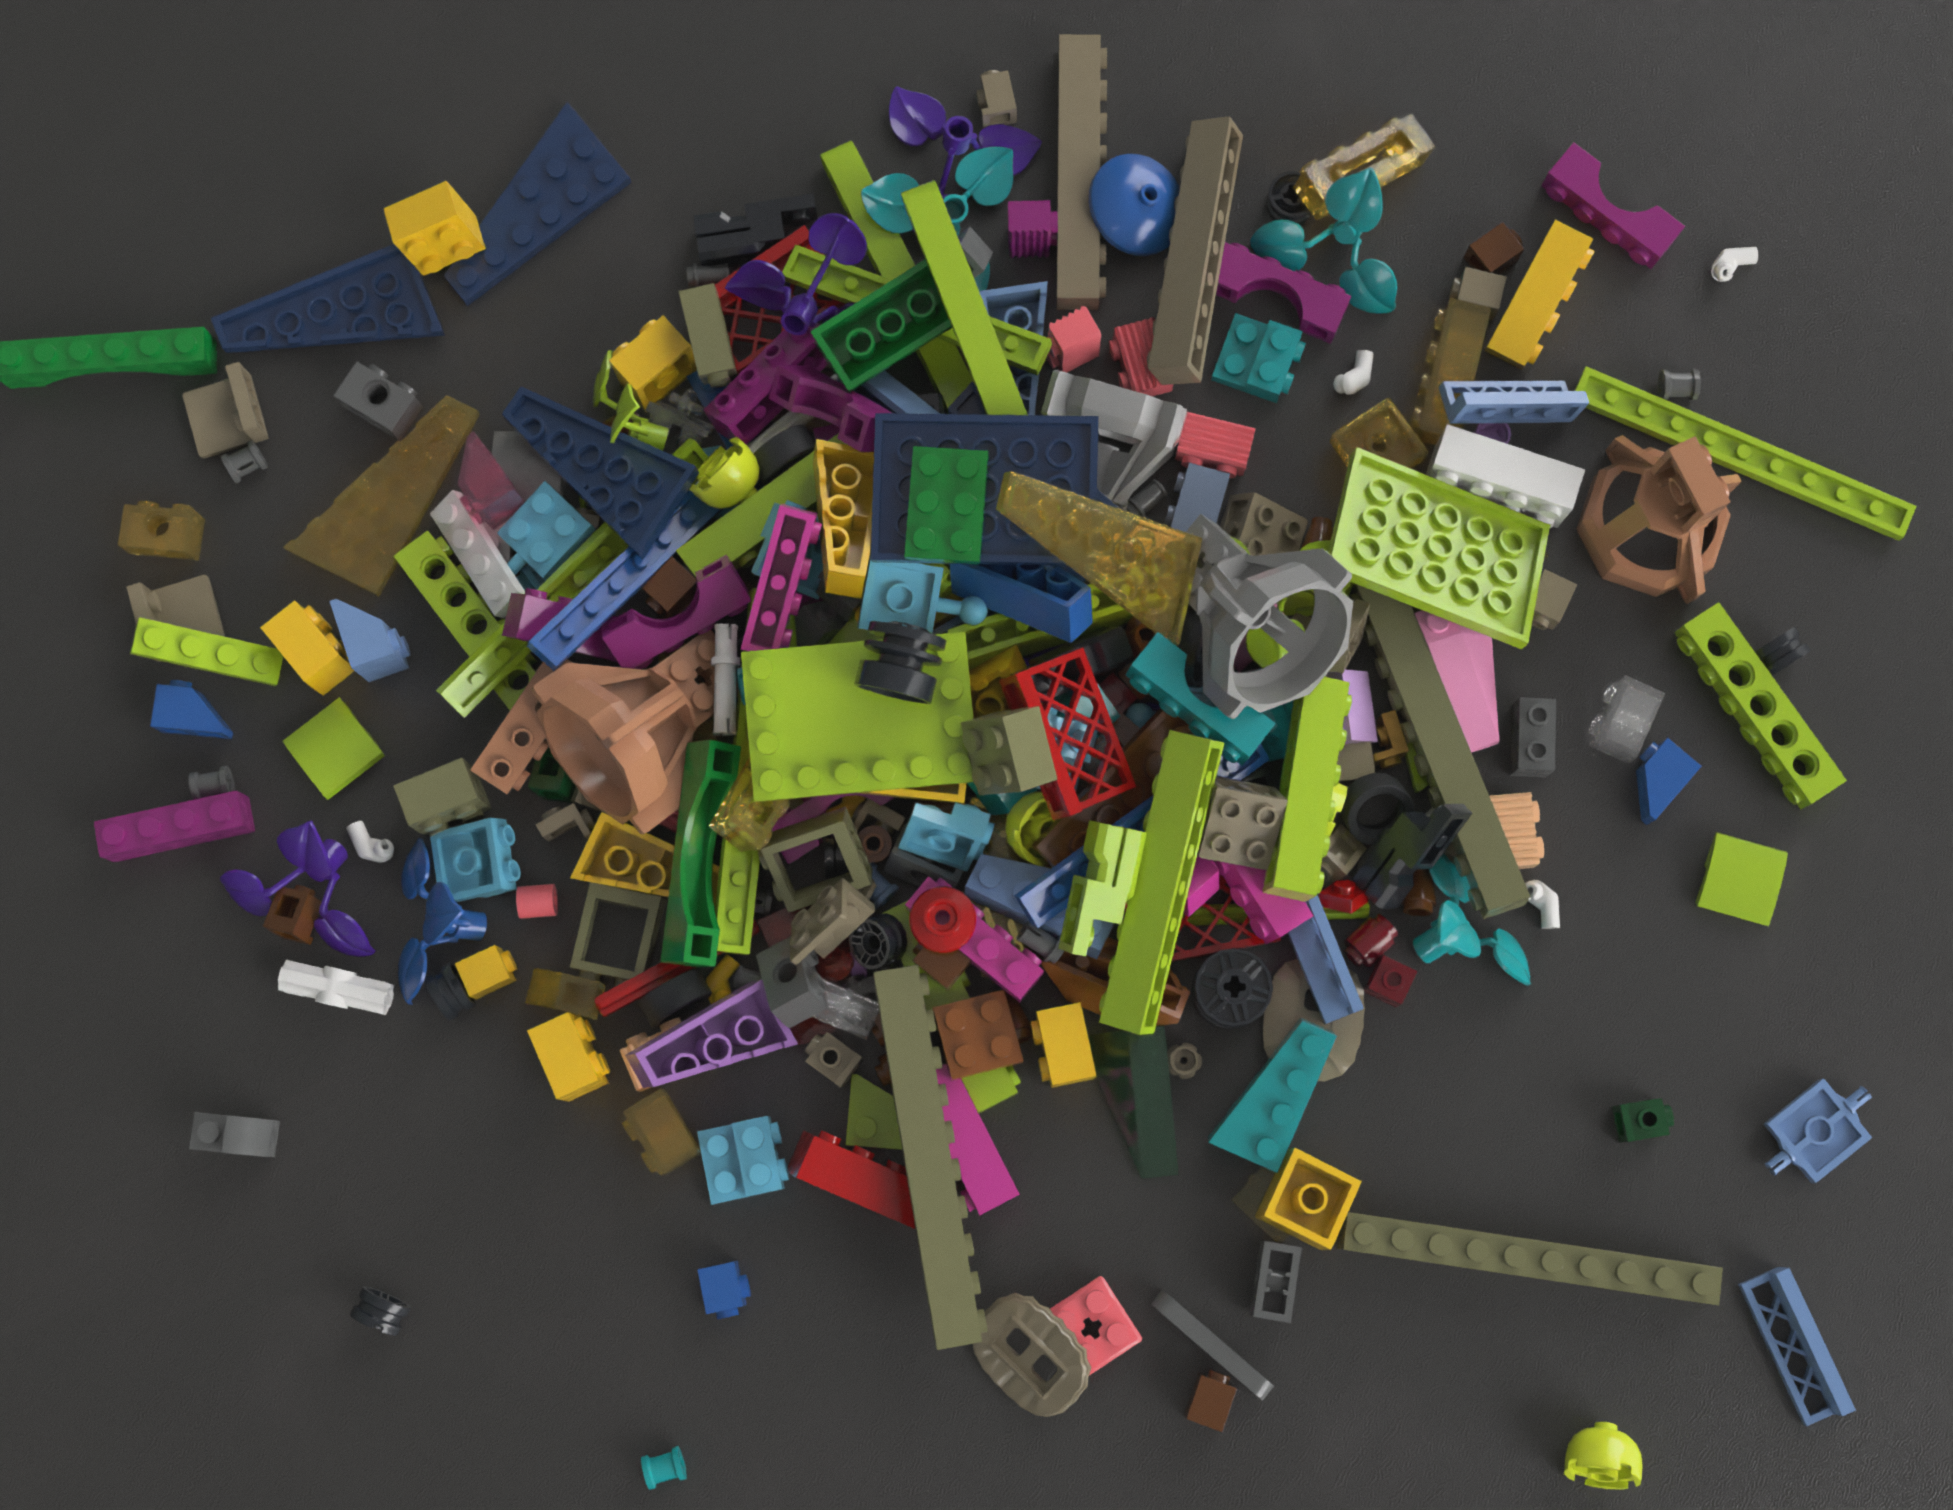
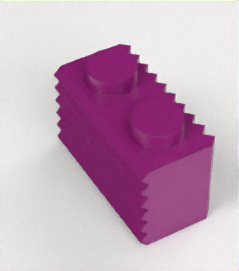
(1031, 228)

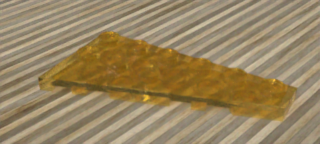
(387, 501)
(1122, 554)

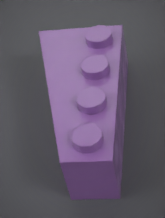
(715, 1037)

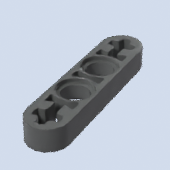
(1212, 1345)

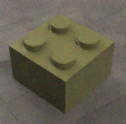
(1008, 751)
(443, 798)

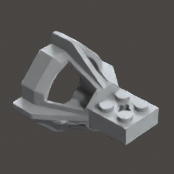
(1124, 416)
(1239, 594)

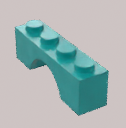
(1162, 675)

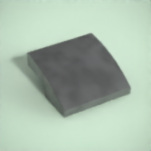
(523, 464)

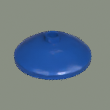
(1125, 213)

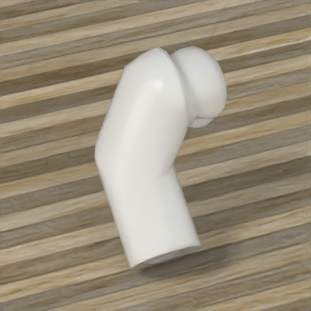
(1729, 259)
(1356, 378)
(368, 847)
(1546, 901)

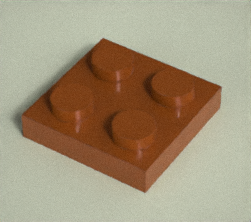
(977, 1035)

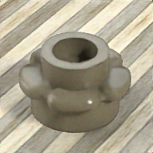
(1194, 1060)

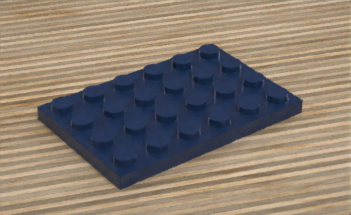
(1037, 446)

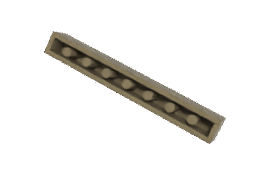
(1078, 161)
(1195, 251)

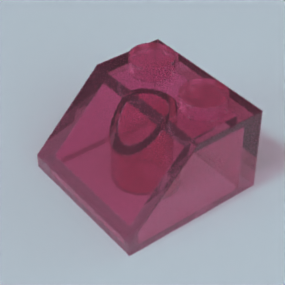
(487, 489)

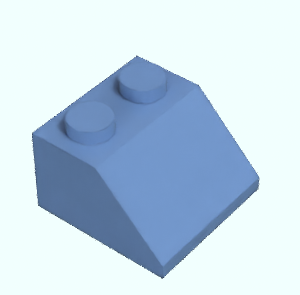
(370, 643)

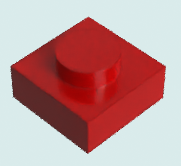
(1343, 896)

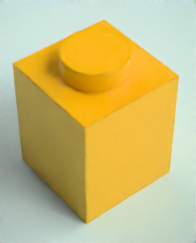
(486, 971)

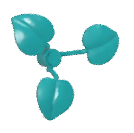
(983, 173)
(1357, 208)
(1454, 933)

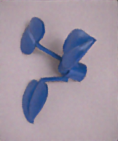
(441, 917)

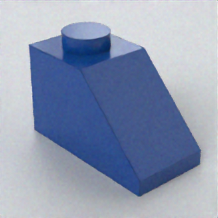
(186, 712)
(1662, 777)

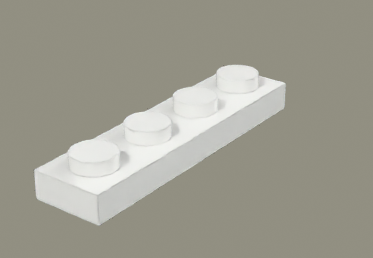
(477, 553)

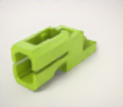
(1109, 882)

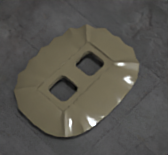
(1288, 1007)
(1015, 1371)

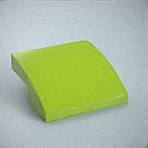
(333, 748)
(1742, 879)

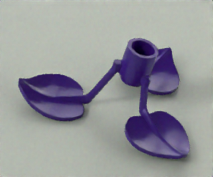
(920, 116)
(764, 283)
(321, 861)

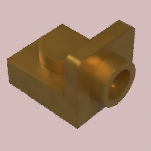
(1391, 736)

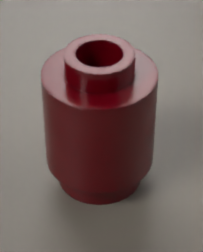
(1370, 941)

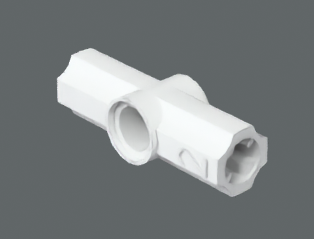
(335, 987)

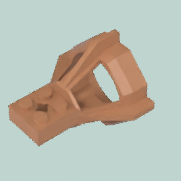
(1674, 497)
(639, 723)

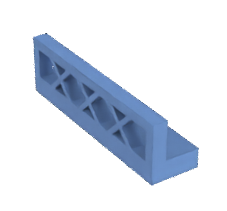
(1511, 401)
(1324, 966)
(1809, 1340)

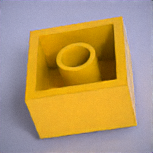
(434, 228)
(654, 361)
(308, 648)
(1064, 1045)
(569, 1056)
(1308, 1199)

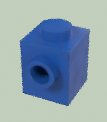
(723, 1289)

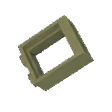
(708, 335)
(835, 822)
(621, 897)

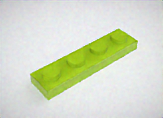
(206, 651)

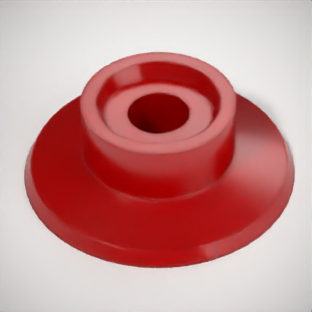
(942, 937)

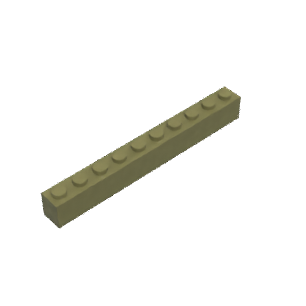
(1442, 752)
(927, 1157)
(1531, 1258)

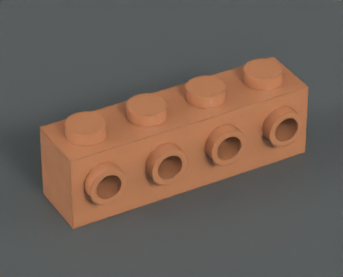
(515, 741)

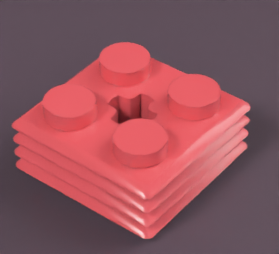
(1098, 1302)

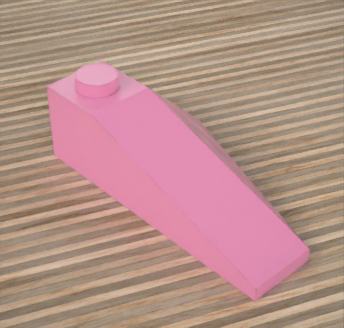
(1468, 676)

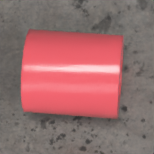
(537, 901)

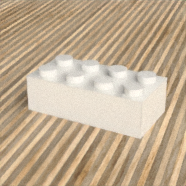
(1506, 475)

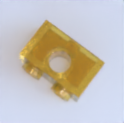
(179, 541)

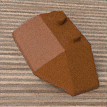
(1087, 979)

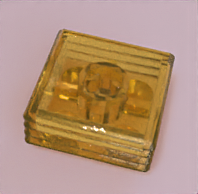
(1382, 425)

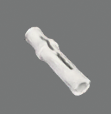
(725, 676)

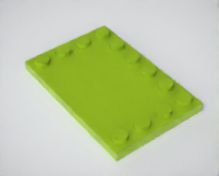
(1439, 548)
(828, 737)

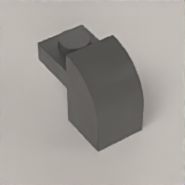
(234, 1134)

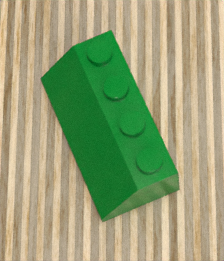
(883, 327)

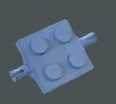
(1817, 1130)

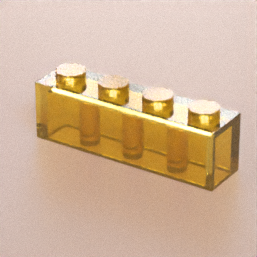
(1452, 358)

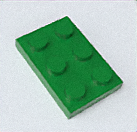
(946, 505)

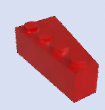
(853, 1175)

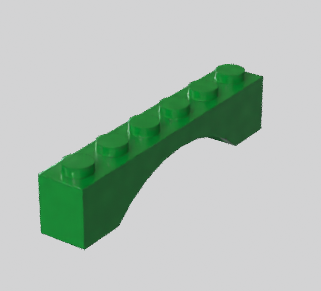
(154, 351)
(691, 921)

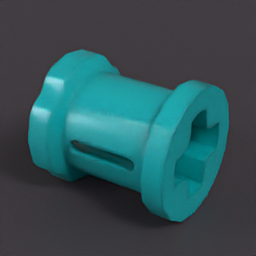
(663, 1467)

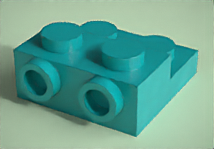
(1258, 357)

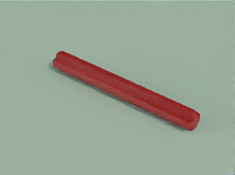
(643, 983)

